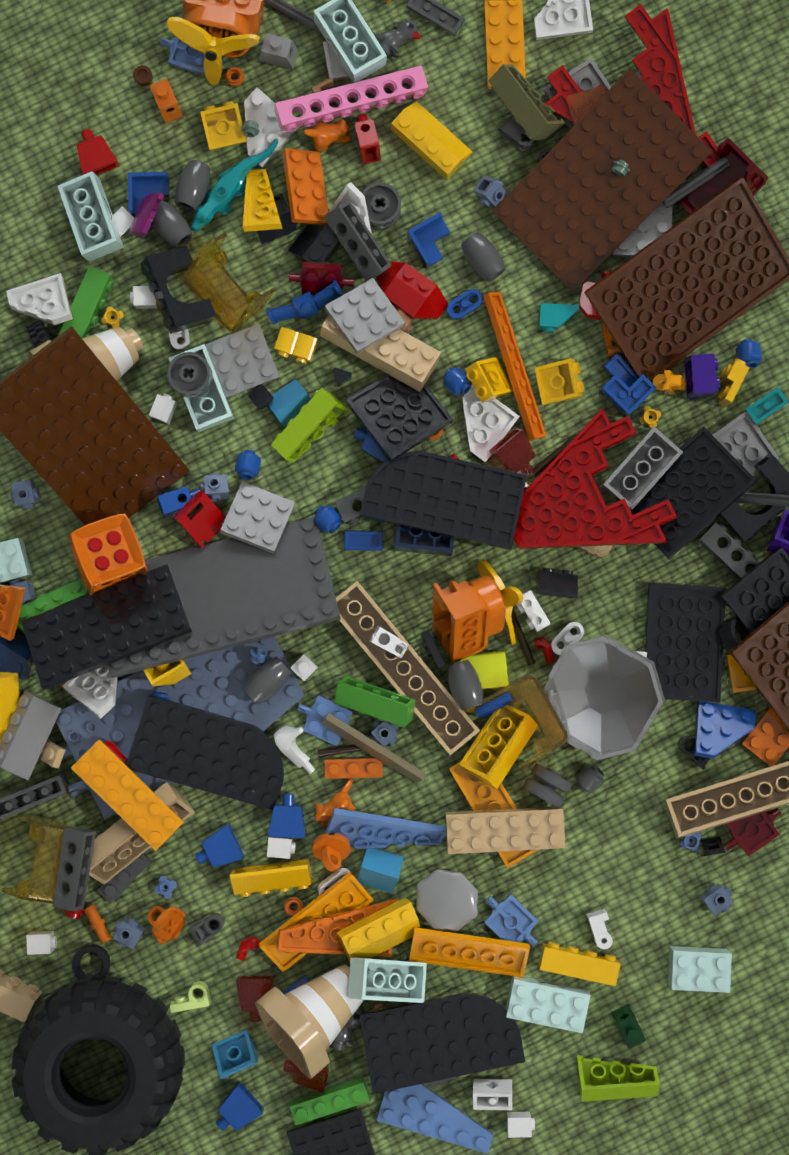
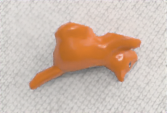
(325, 134)
(340, 800)

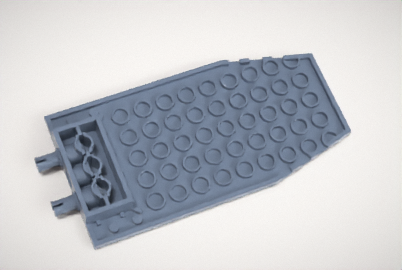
(213, 686)

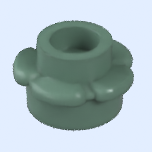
(250, 129)
(620, 168)

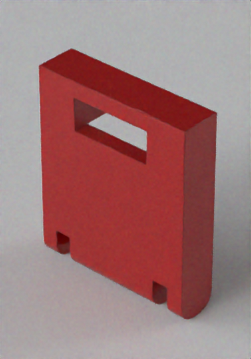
(204, 522)

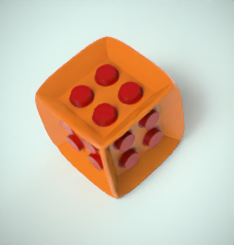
(107, 552)

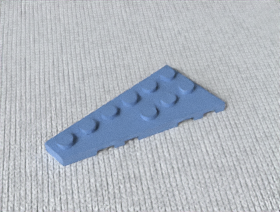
(377, 831)
(429, 1114)

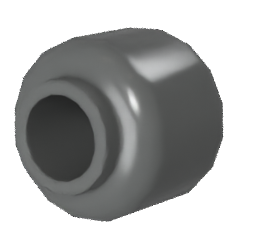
(589, 778)

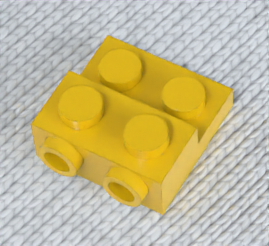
(223, 126)
(732, 378)
(488, 379)
(559, 381)

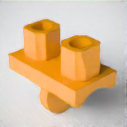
(669, 382)

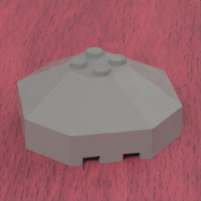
(604, 695)

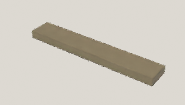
(372, 748)

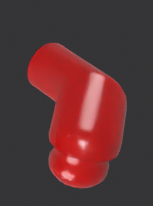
(547, 649)
(246, 945)

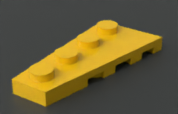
(259, 203)

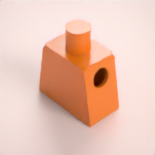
(165, 99)

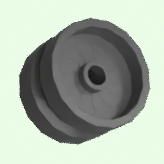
(386, 196)
(181, 367)
(549, 782)

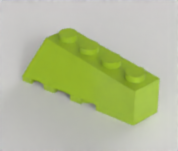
(309, 424)
(613, 1080)

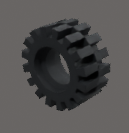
(38, 333)

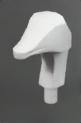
(285, 741)

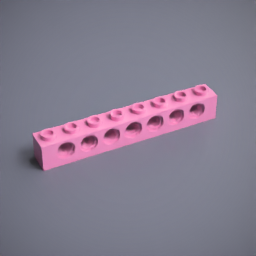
(413, 77)

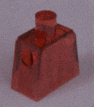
(515, 452)
(252, 989)
(317, 1083)

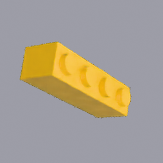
(579, 964)

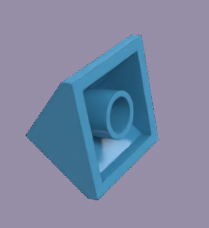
(288, 402)
(380, 869)
(235, 1054)

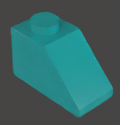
(554, 316)

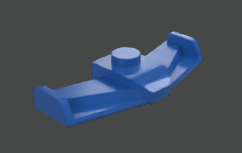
(306, 304)

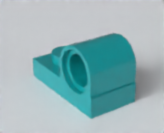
(767, 405)

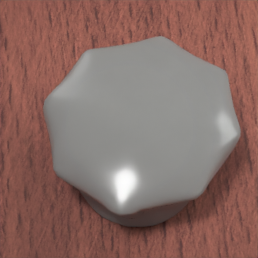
(447, 900)

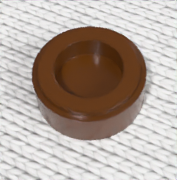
(143, 75)

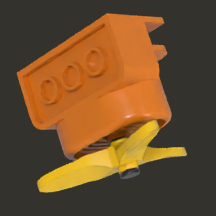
(218, 30)
(473, 612)

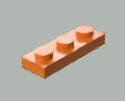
(353, 768)

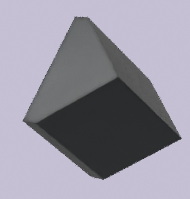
(341, 376)
(712, 846)

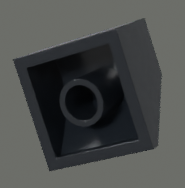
(285, 217)
(315, 244)
(557, 584)

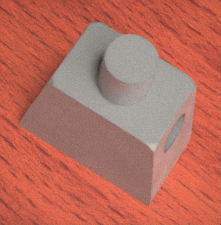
(278, 51)

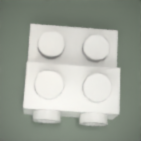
(534, 612)

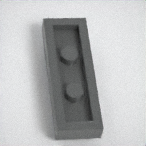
(437, 15)
(123, 879)

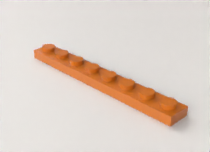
(514, 365)

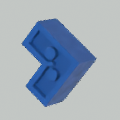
(146, 183)
(425, 235)
(627, 398)

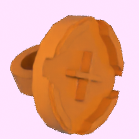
(331, 850)
(168, 924)

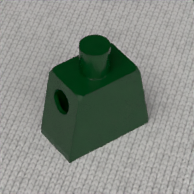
(628, 1027)

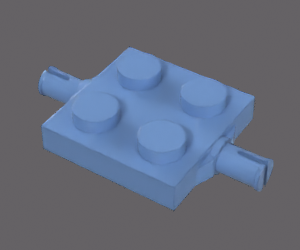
(184, 56)
(317, 712)
(511, 920)

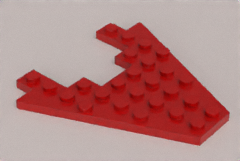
(656, 64)
(567, 507)

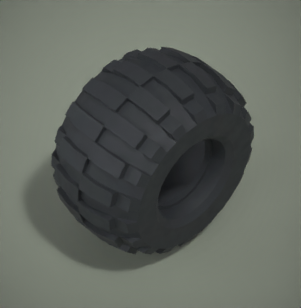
(130, 1023)

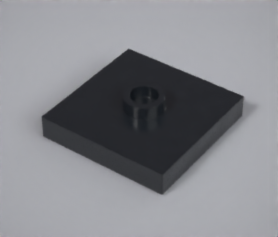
(432, 650)

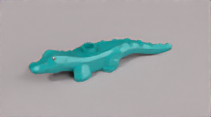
(229, 185)

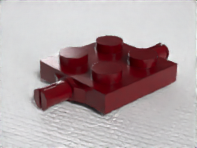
(319, 276)
(753, 831)

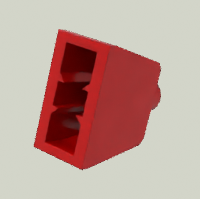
(367, 139)
(95, 154)

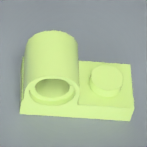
(182, 1003)

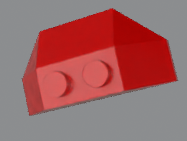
(412, 291)

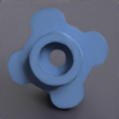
(258, 656)
(691, 845)
(170, 886)

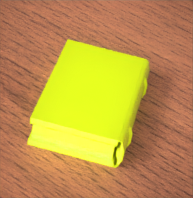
(490, 668)

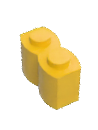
(295, 345)

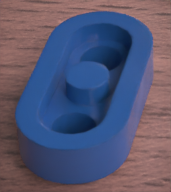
(464, 304)

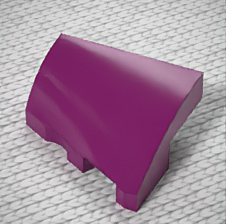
(145, 214)

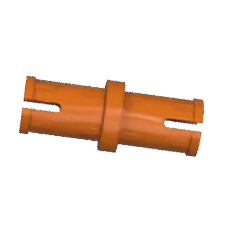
(97, 924)

